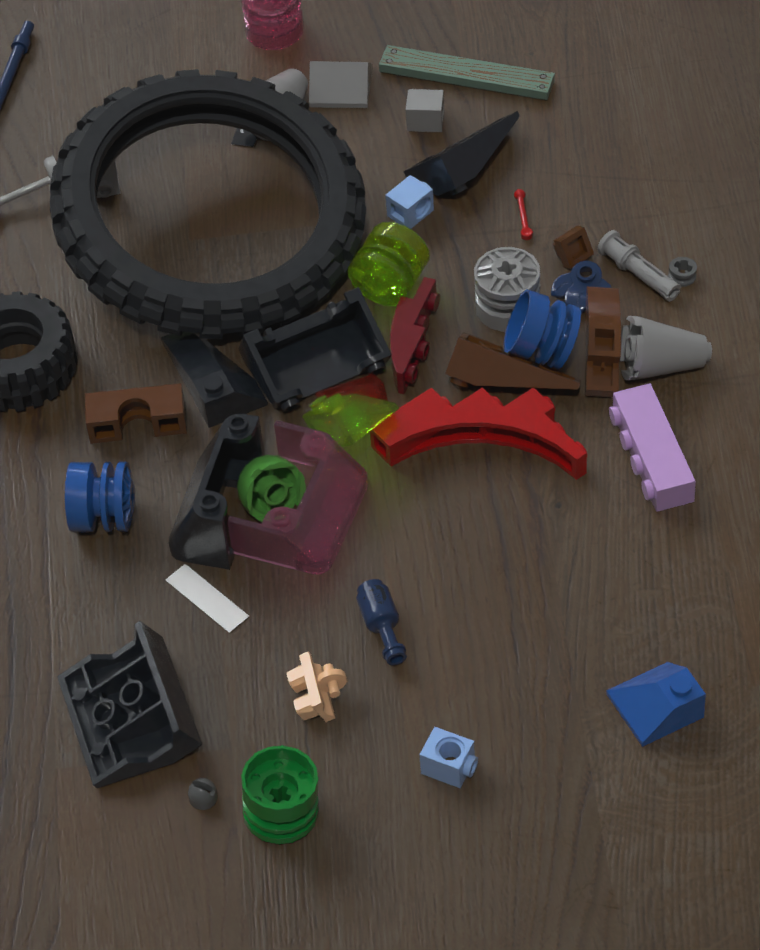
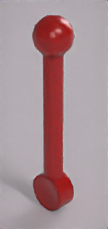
(526, 232)

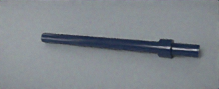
(19, 47)

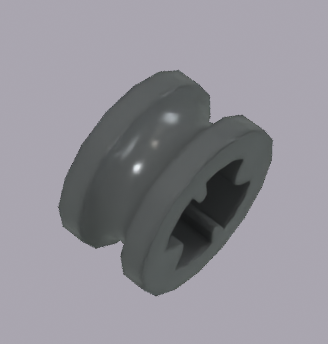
(686, 264)

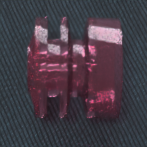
(272, 22)

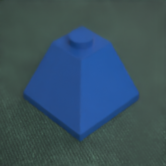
(659, 701)

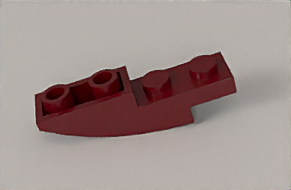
(409, 333)

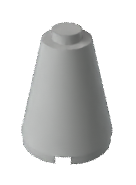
(660, 349)

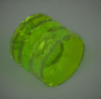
(388, 263)

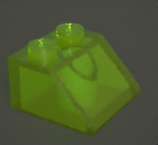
(348, 416)

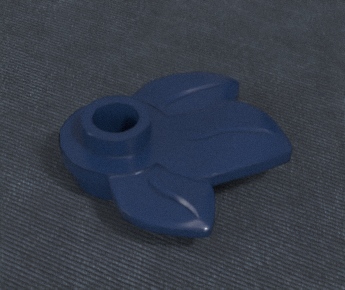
(574, 286)

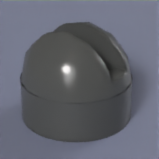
(200, 798)

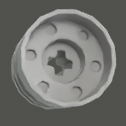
(499, 282)

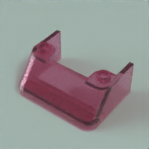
(315, 531)

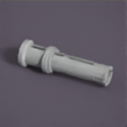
(629, 258)

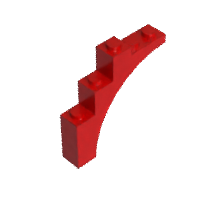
(480, 418)

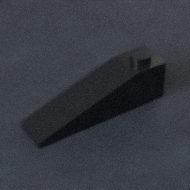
(462, 160)
(212, 378)

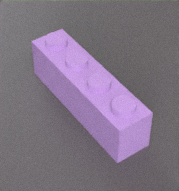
(652, 447)

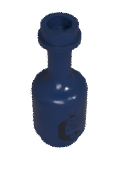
(381, 617)

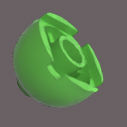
(269, 484)

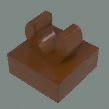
(573, 247)

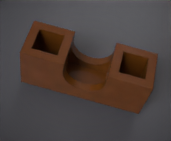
(111, 410)

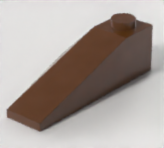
(483, 364)

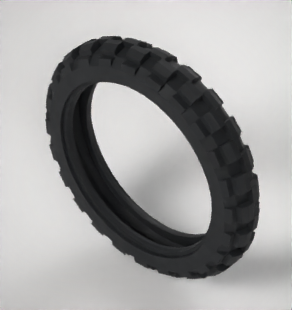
(195, 306)

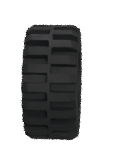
(46, 368)

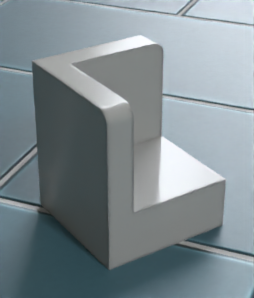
(425, 110)

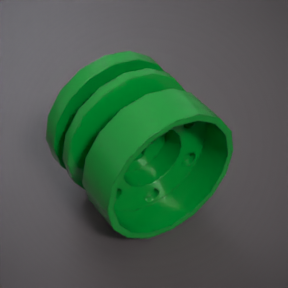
(280, 794)

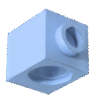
(409, 202)
(445, 744)

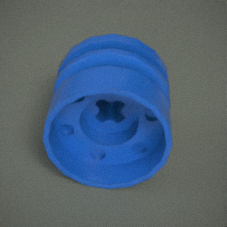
(542, 329)
(104, 496)

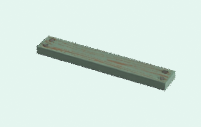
(467, 72)

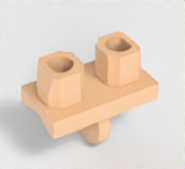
(321, 685)

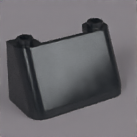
(316, 351)
(200, 527)

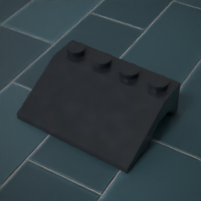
(129, 709)

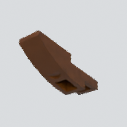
(602, 341)

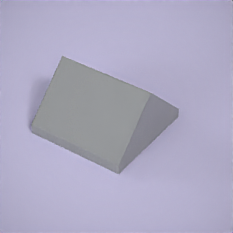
(339, 84)

